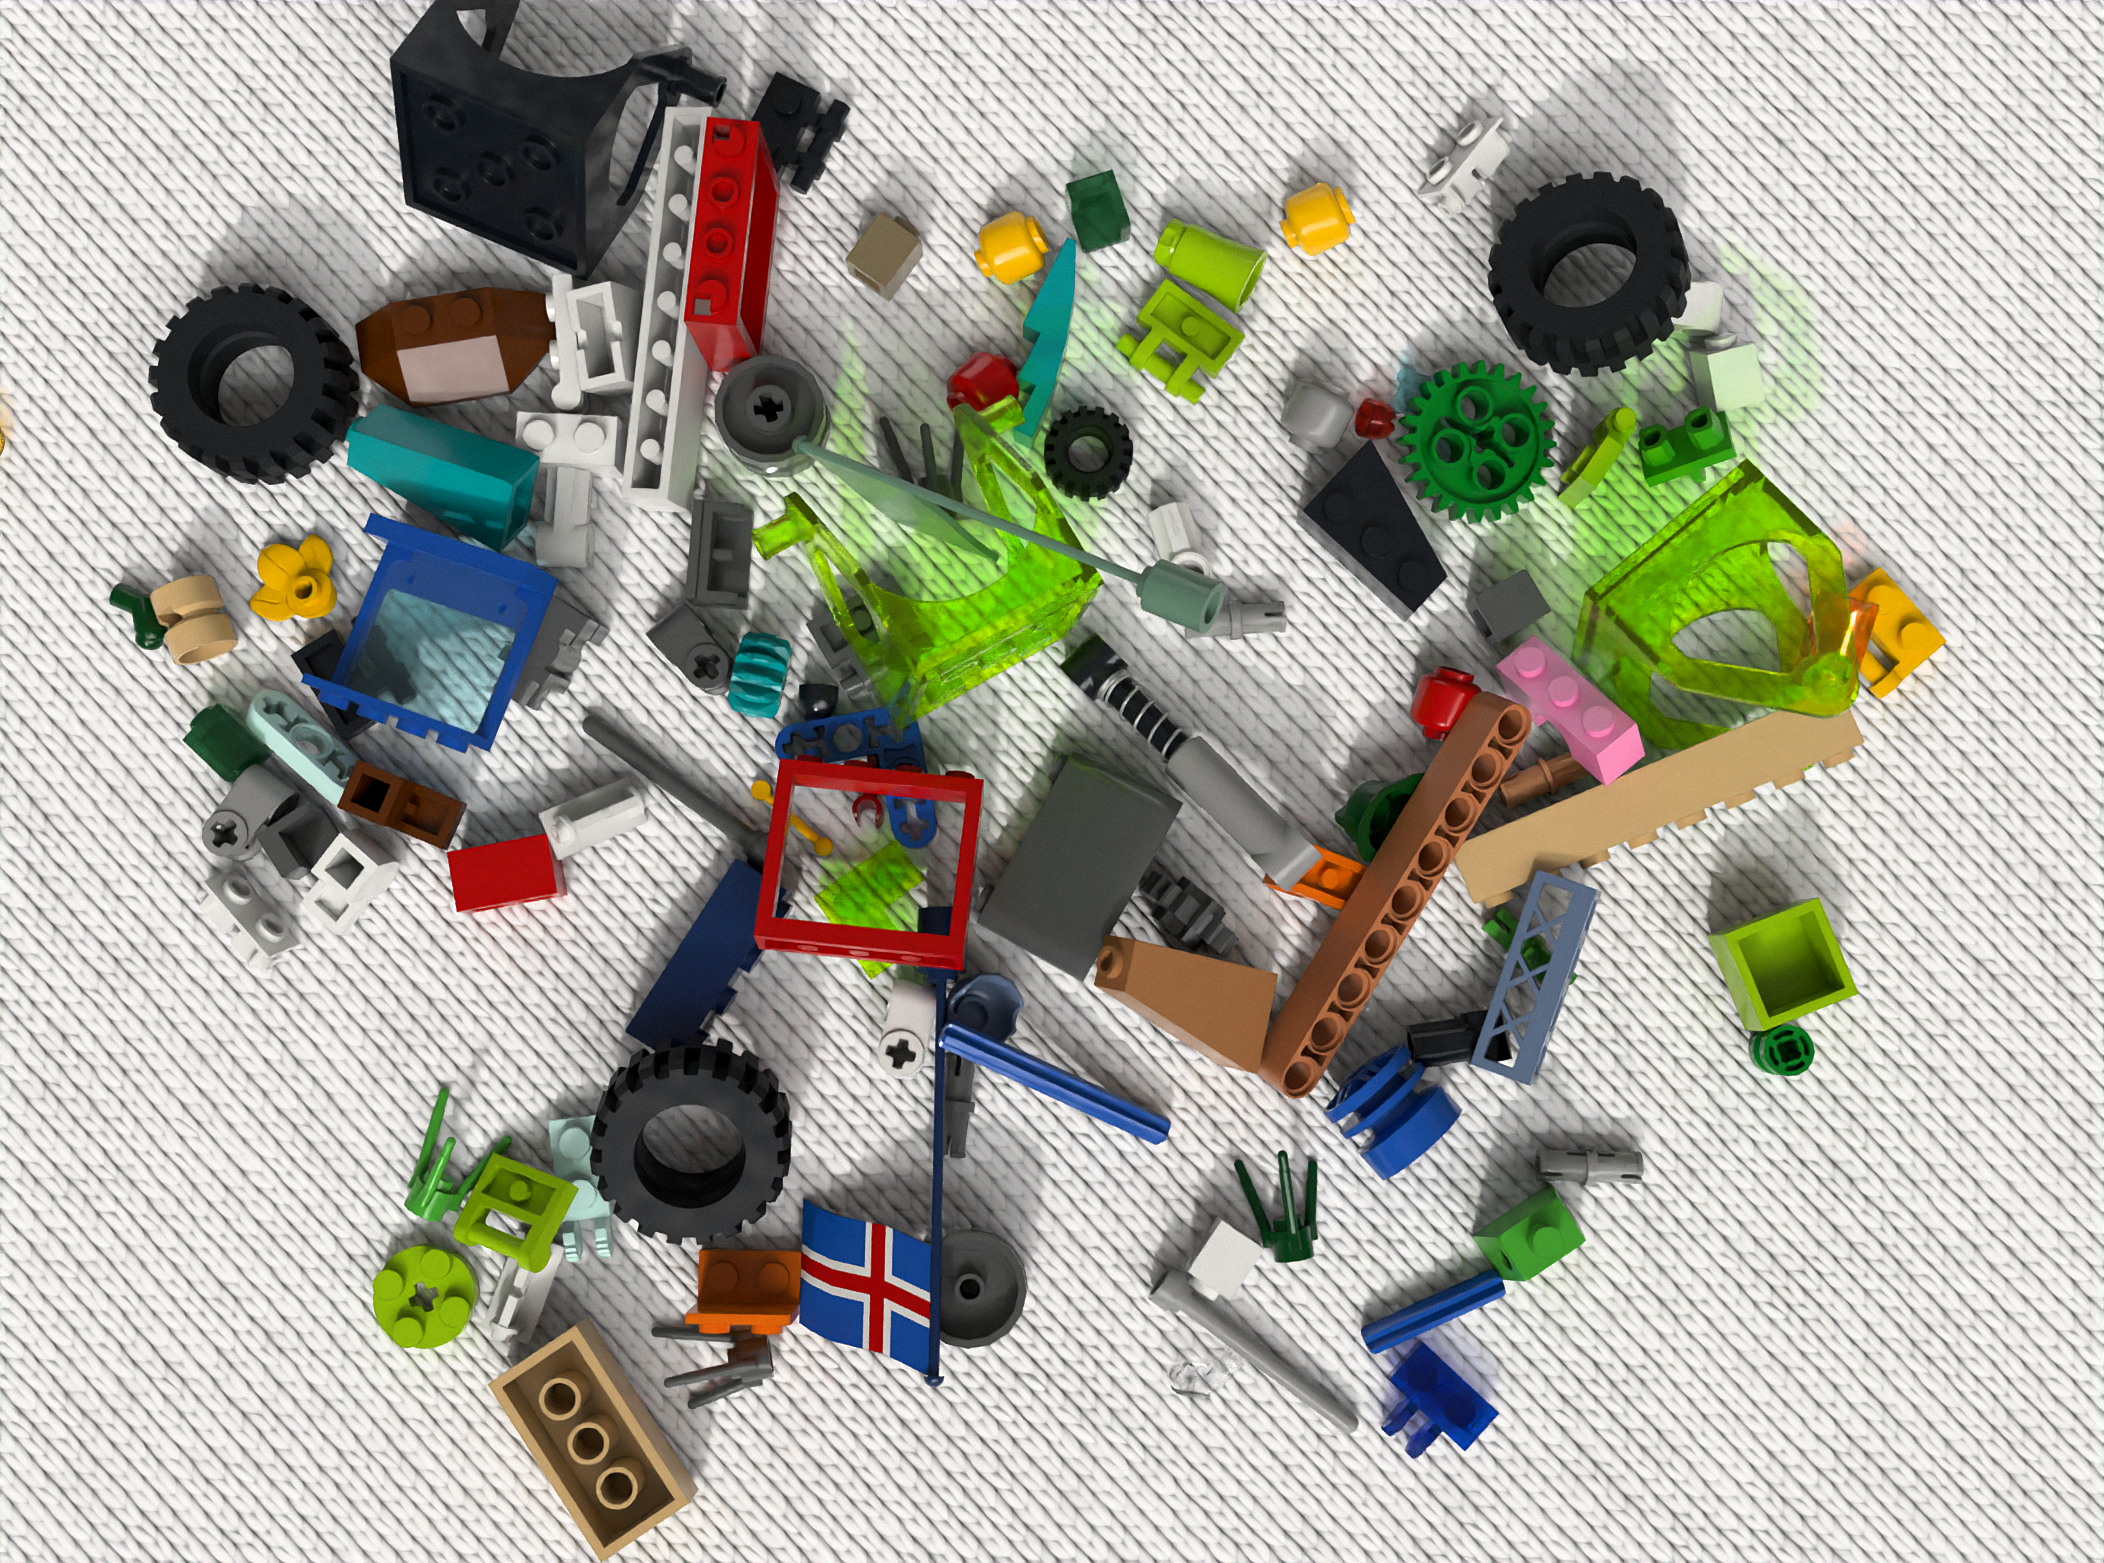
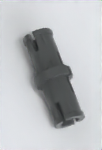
(957, 1103)

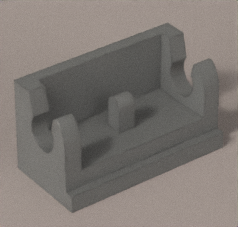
(719, 555)

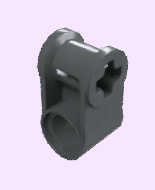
(690, 646)

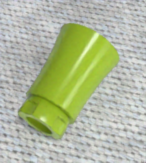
(1211, 262)

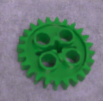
(1495, 403)

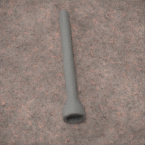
(1175, 1293)

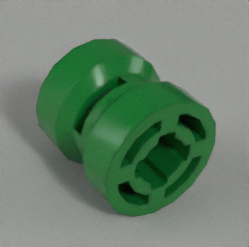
(1770, 1048)

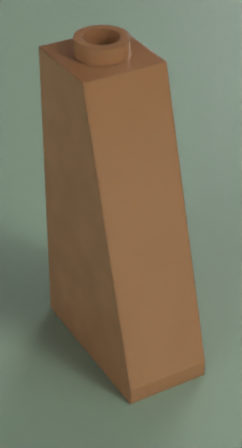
(1195, 998)

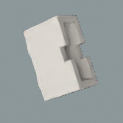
(608, 336)
(574, 441)

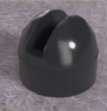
(818, 700)

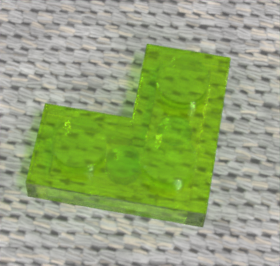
(866, 892)

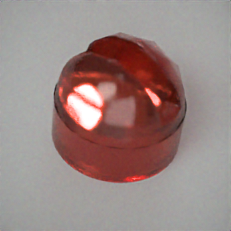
(1374, 419)

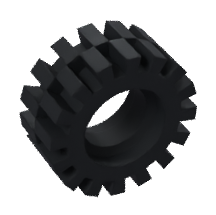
(1093, 424)

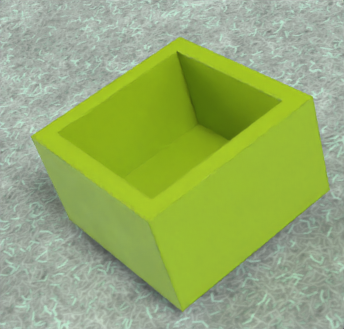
(1782, 964)

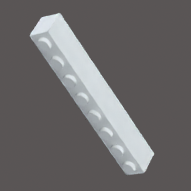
(669, 363)

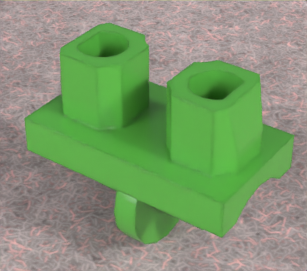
(1687, 448)

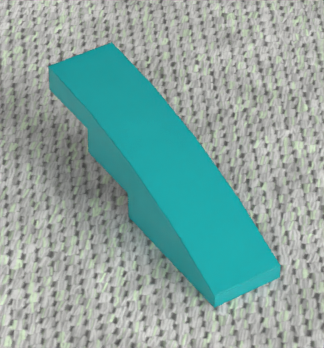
(1049, 329)

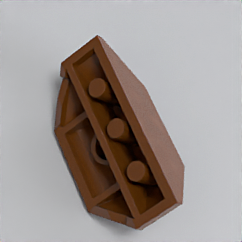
(455, 345)

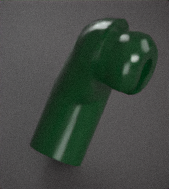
(147, 628)

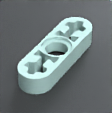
(282, 723)

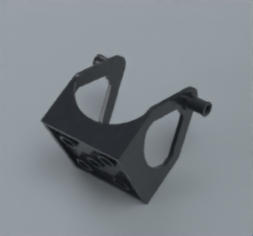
(522, 149)

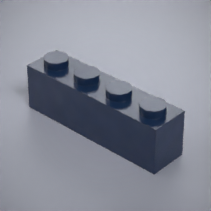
(707, 962)

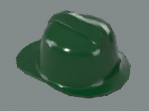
(1373, 812)

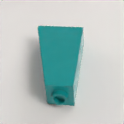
(447, 471)

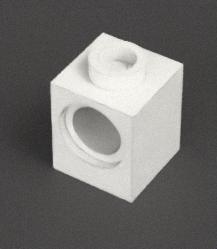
(1222, 1260)

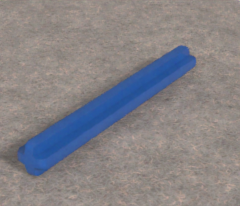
(1054, 1082)

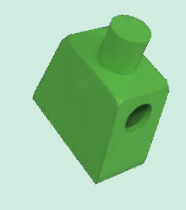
(1530, 1236)

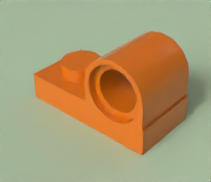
(1328, 881)

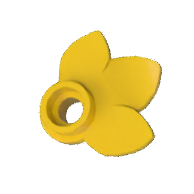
(291, 576)

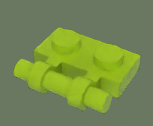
(1188, 329)
(1593, 463)

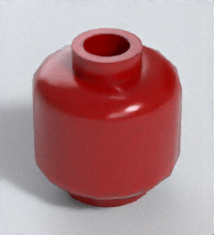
(982, 381)
(1441, 700)

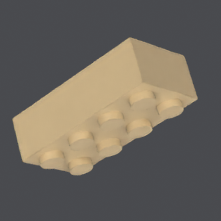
(594, 1439)

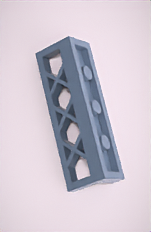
(1554, 985)

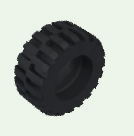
(1574, 217)
(204, 347)
(681, 1201)

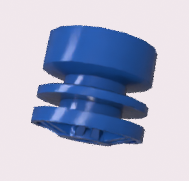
(1397, 1117)

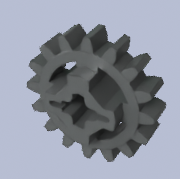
(1189, 914)

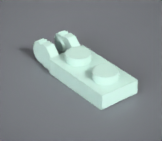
(571, 1163)

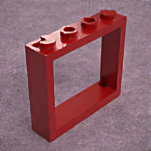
(732, 243)
(860, 941)

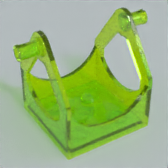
(1710, 564)
(954, 645)

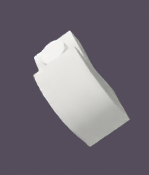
(349, 879)

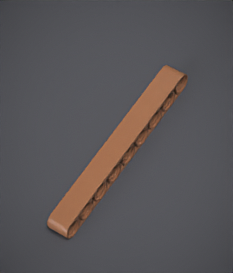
(1392, 892)

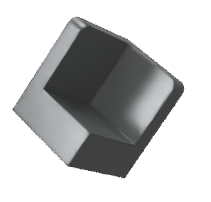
(1507, 608)
(298, 840)

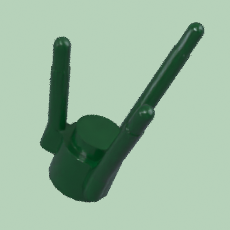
(1291, 1234)

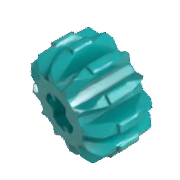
(759, 675)

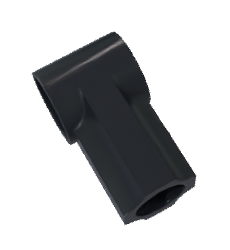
(1455, 1040)

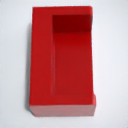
(505, 874)

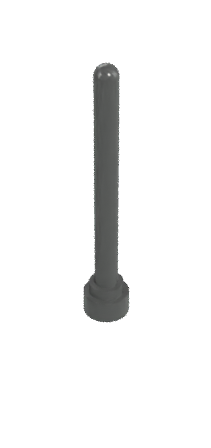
(753, 841)

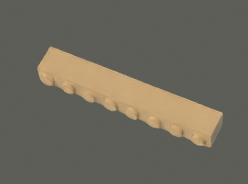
(1652, 797)

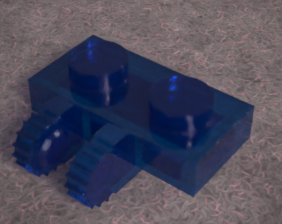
(1441, 1396)

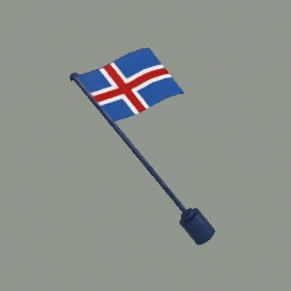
(868, 1279)

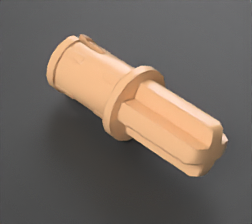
(1540, 779)

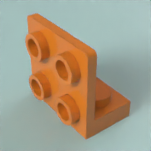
(747, 1289)

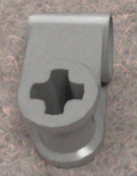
(250, 807)

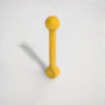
(822, 845)

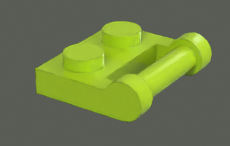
(520, 1195)

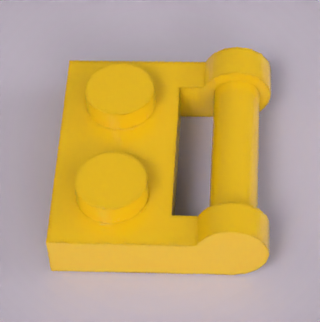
(1898, 632)

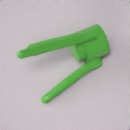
(431, 1187)

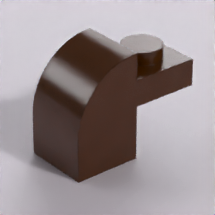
(402, 805)

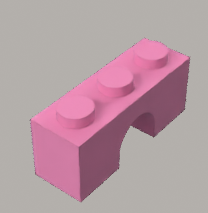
(1590, 723)

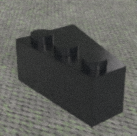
(1374, 533)

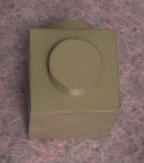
(885, 255)

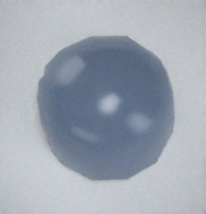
(986, 1004)

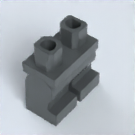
(556, 652)

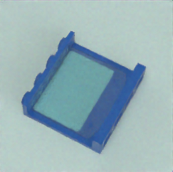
(439, 636)

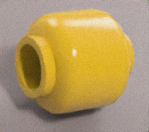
(1317, 219)
(1011, 247)

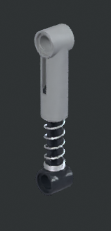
(1195, 766)

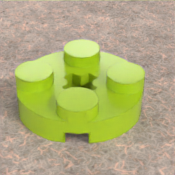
(397, 1284)

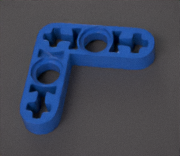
(889, 754)

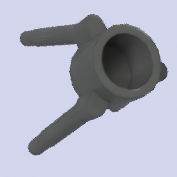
(932, 481)
(747, 1362)

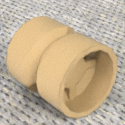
(193, 618)

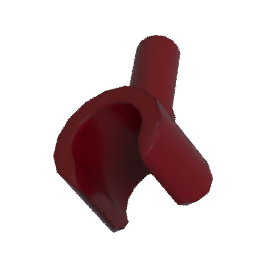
(869, 801)

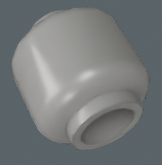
(1317, 415)

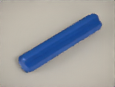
(1433, 1311)

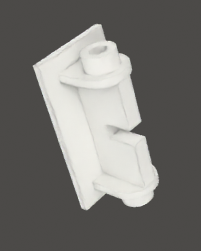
(1477, 149)
(595, 817)
(232, 903)
(521, 1298)

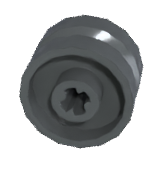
(764, 388)
(1002, 1291)

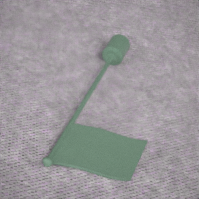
(1164, 589)

